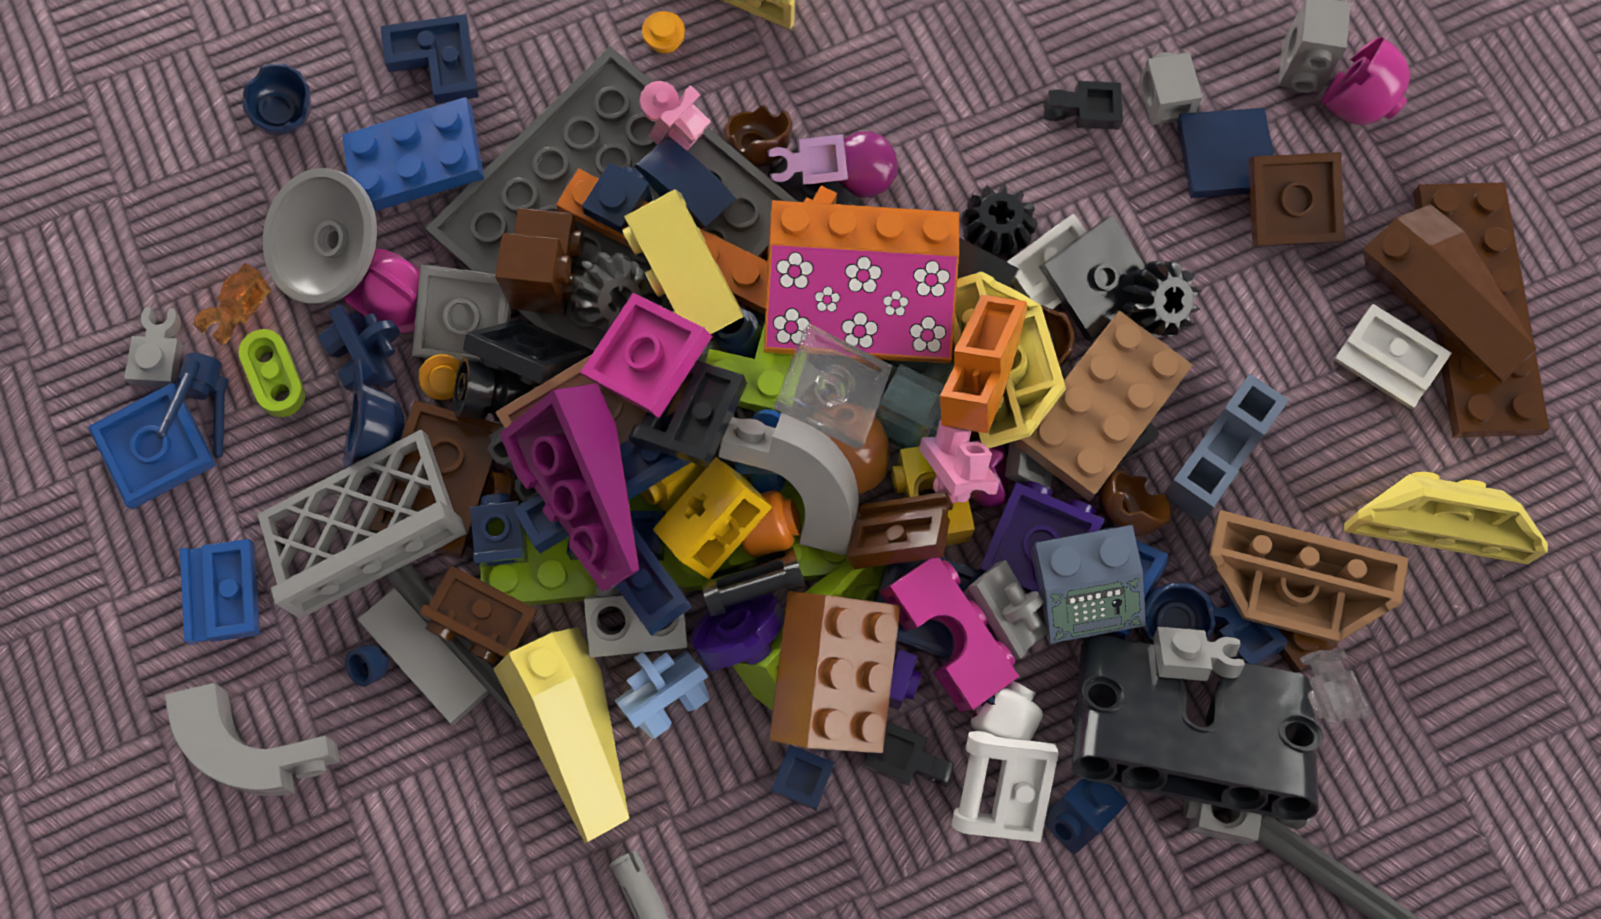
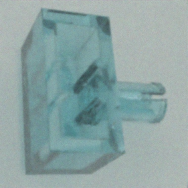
(912, 404)

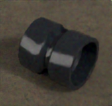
(484, 389)

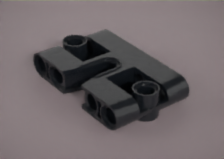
(1247, 758)

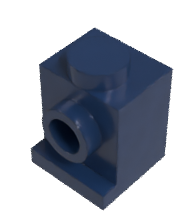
(502, 549)

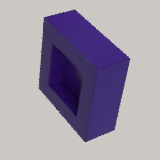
(904, 679)

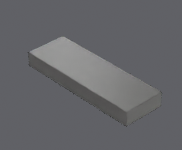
(423, 657)

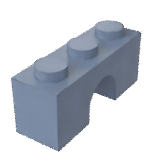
(1225, 448)

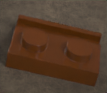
(900, 530)

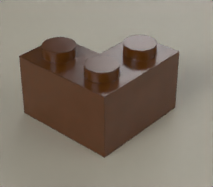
(539, 261)

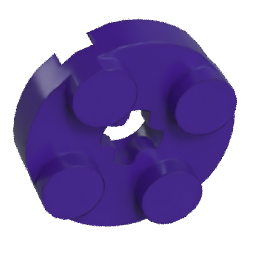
(739, 633)

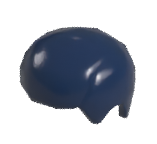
(277, 99)
(1178, 607)

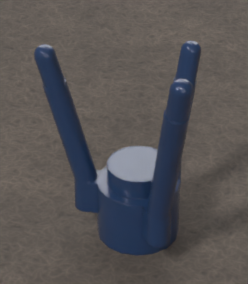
(196, 380)

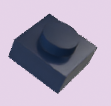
(802, 777)

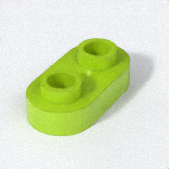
(271, 376)

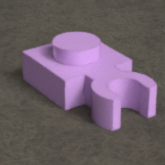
(817, 160)

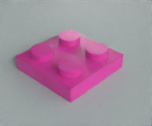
(646, 354)

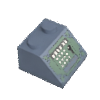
(1090, 583)

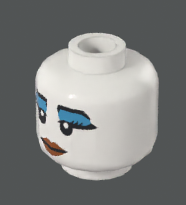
(1009, 713)

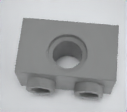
(1314, 45)

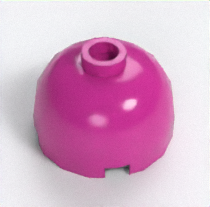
(1371, 85)

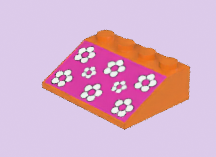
(864, 277)

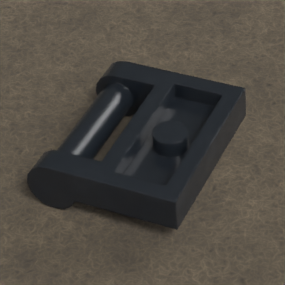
(698, 419)
(752, 580)

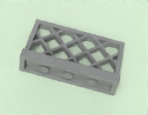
(363, 558)

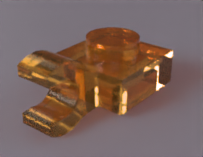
(238, 301)

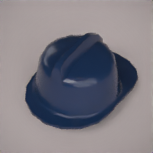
(374, 420)

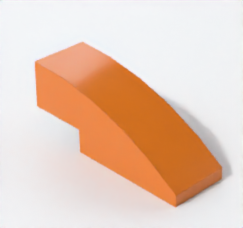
(982, 364)

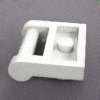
(1020, 792)

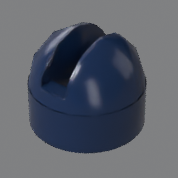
(366, 655)

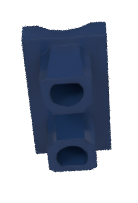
(365, 339)

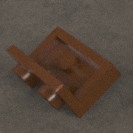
(477, 614)

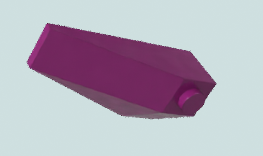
(574, 462)

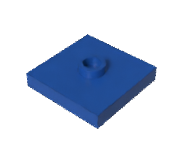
(140, 460)

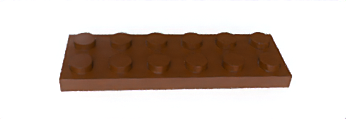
(1474, 397)

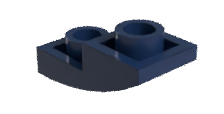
(675, 168)

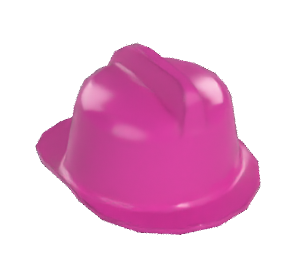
(388, 290)

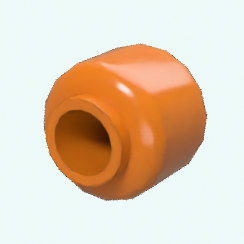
(776, 529)

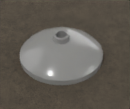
(319, 236)

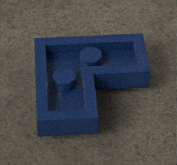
(438, 44)

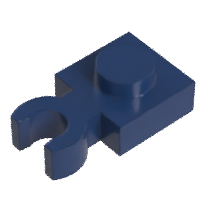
(1257, 640)

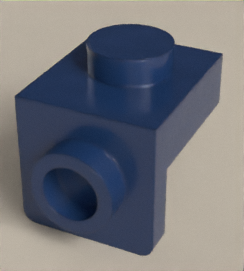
(617, 195)
(1083, 813)

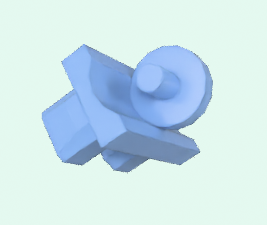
(660, 685)

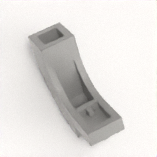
(811, 465)
(208, 738)

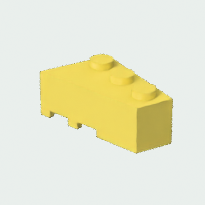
(681, 262)

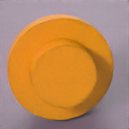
(663, 32)
(438, 376)

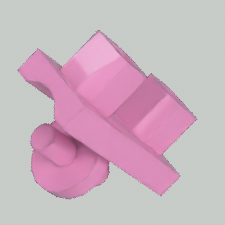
(673, 117)
(958, 463)

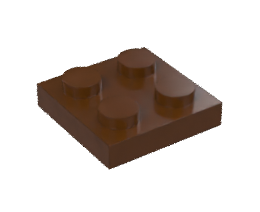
(1296, 199)

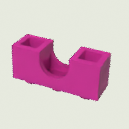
(978, 662)

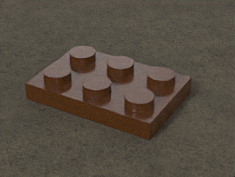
(463, 461)

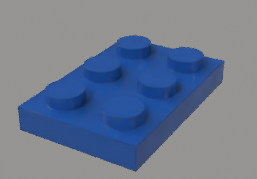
(415, 154)

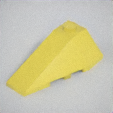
(568, 720)

